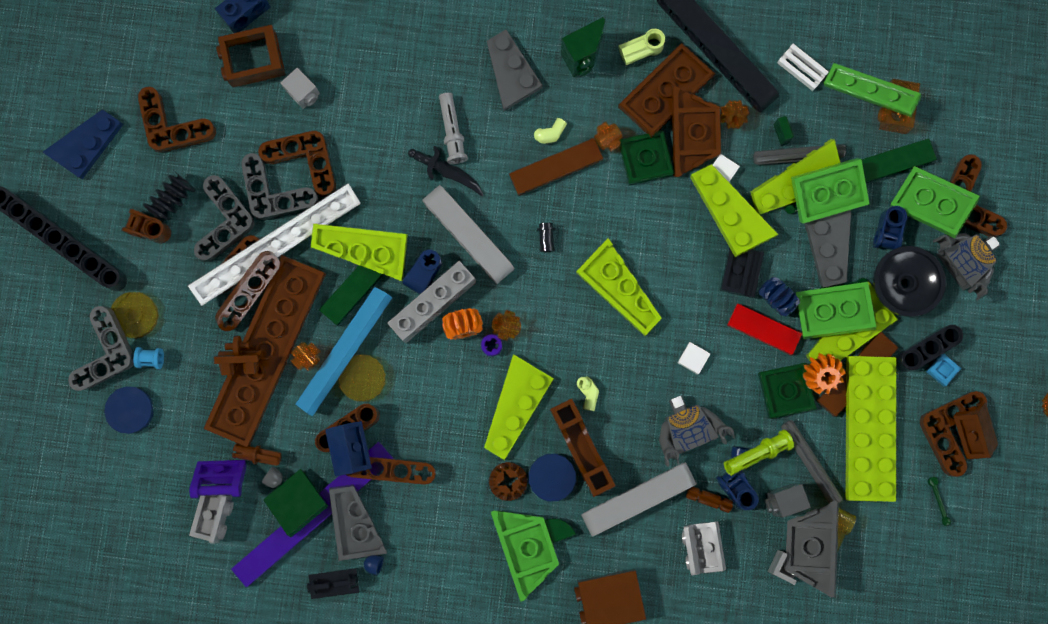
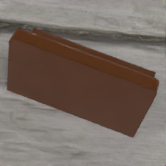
(976, 432)

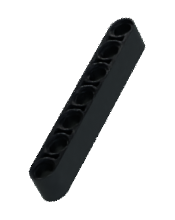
(721, 52)
(66, 245)

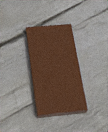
(651, 100)

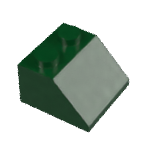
(582, 47)

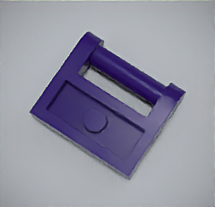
(218, 473)

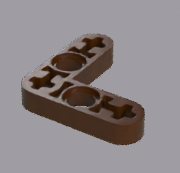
(162, 129)
(311, 152)
(969, 181)
(943, 423)

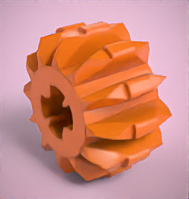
(462, 323)
(824, 373)

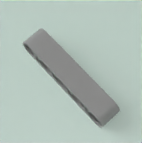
(468, 234)
(638, 499)

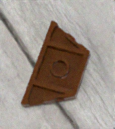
(694, 131)

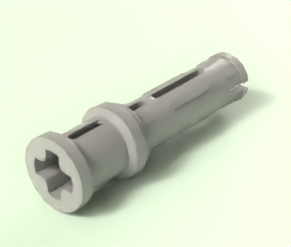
(453, 138)

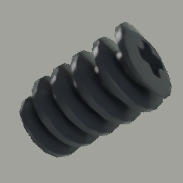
(169, 197)

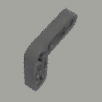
(272, 201)
(230, 224)
(112, 352)

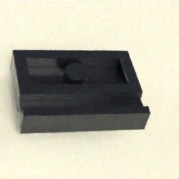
(742, 273)

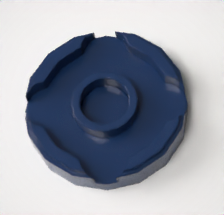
(129, 410)
(552, 477)

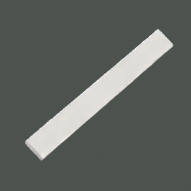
(277, 241)

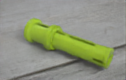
(767, 449)

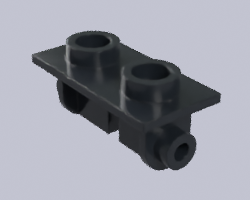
(333, 583)

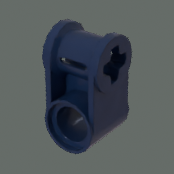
(890, 234)
(420, 275)
(736, 488)

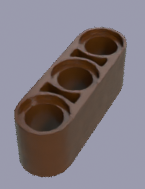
(353, 416)

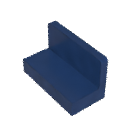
(348, 448)

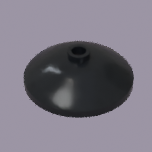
(920, 271)

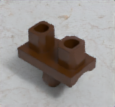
(249, 358)

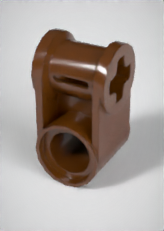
(143, 226)

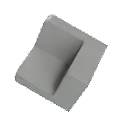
(778, 567)

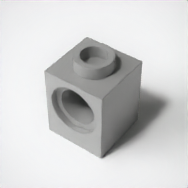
(300, 88)

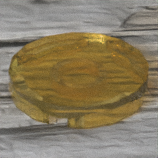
(135, 314)
(362, 378)

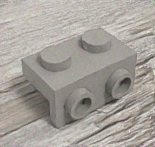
(211, 517)
(703, 548)

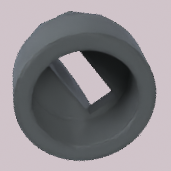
(273, 478)

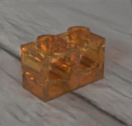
(906, 123)

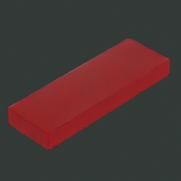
(764, 329)

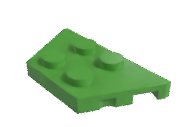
(526, 549)

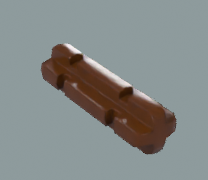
(709, 499)

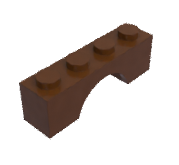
(582, 448)

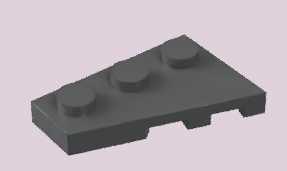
(512, 72)
(830, 247)
(353, 526)

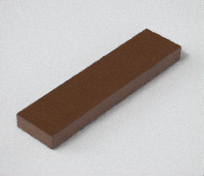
(556, 166)
(836, 400)

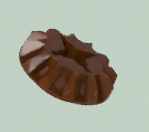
(518, 486)

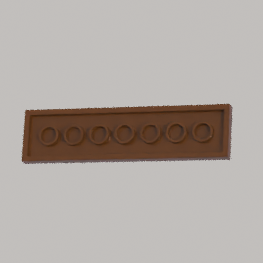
(275, 331)

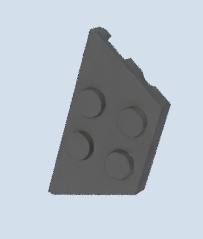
(814, 547)

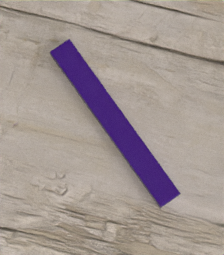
(279, 543)

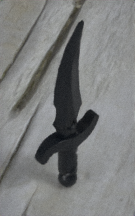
(445, 169)

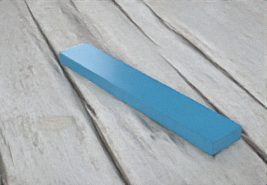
(343, 351)

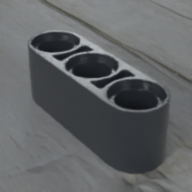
(938, 343)

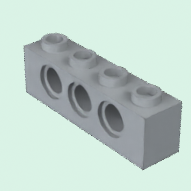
(432, 302)

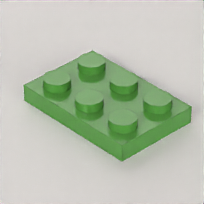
(830, 190)
(935, 201)
(836, 310)

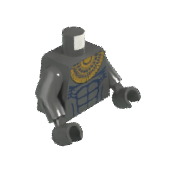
(969, 260)
(689, 429)

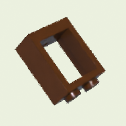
(254, 75)

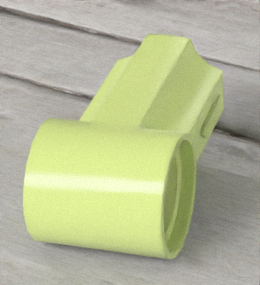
(640, 48)

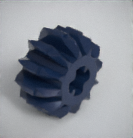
(779, 296)

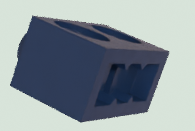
(240, 13)

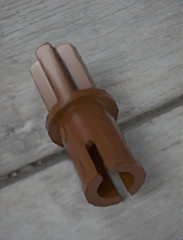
(257, 454)

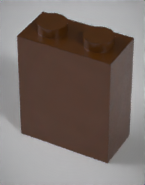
(610, 598)

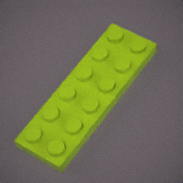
(870, 428)

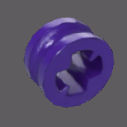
(488, 338)

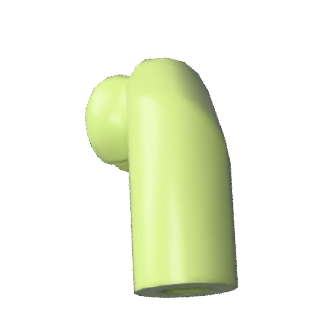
(552, 134)
(591, 392)

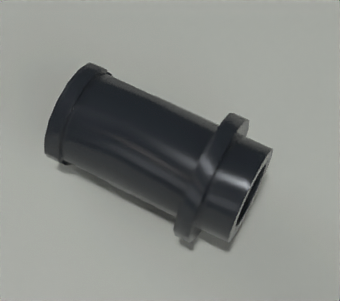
(546, 237)

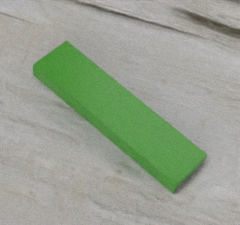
(872, 89)

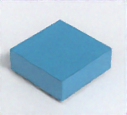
(943, 369)

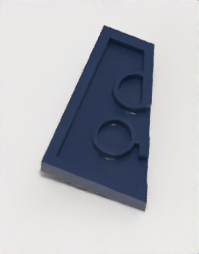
(85, 143)

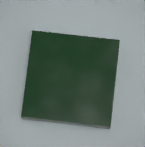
(646, 158)
(786, 391)
(295, 503)

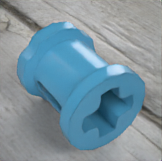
(151, 358)

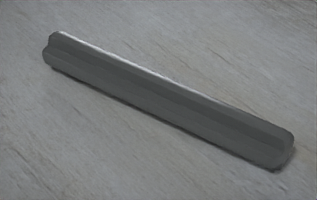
(789, 154)
(812, 463)

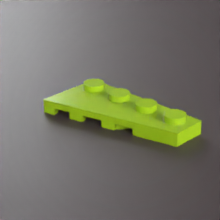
(779, 189)
(732, 213)
(368, 248)
(613, 281)
(845, 344)
(518, 400)

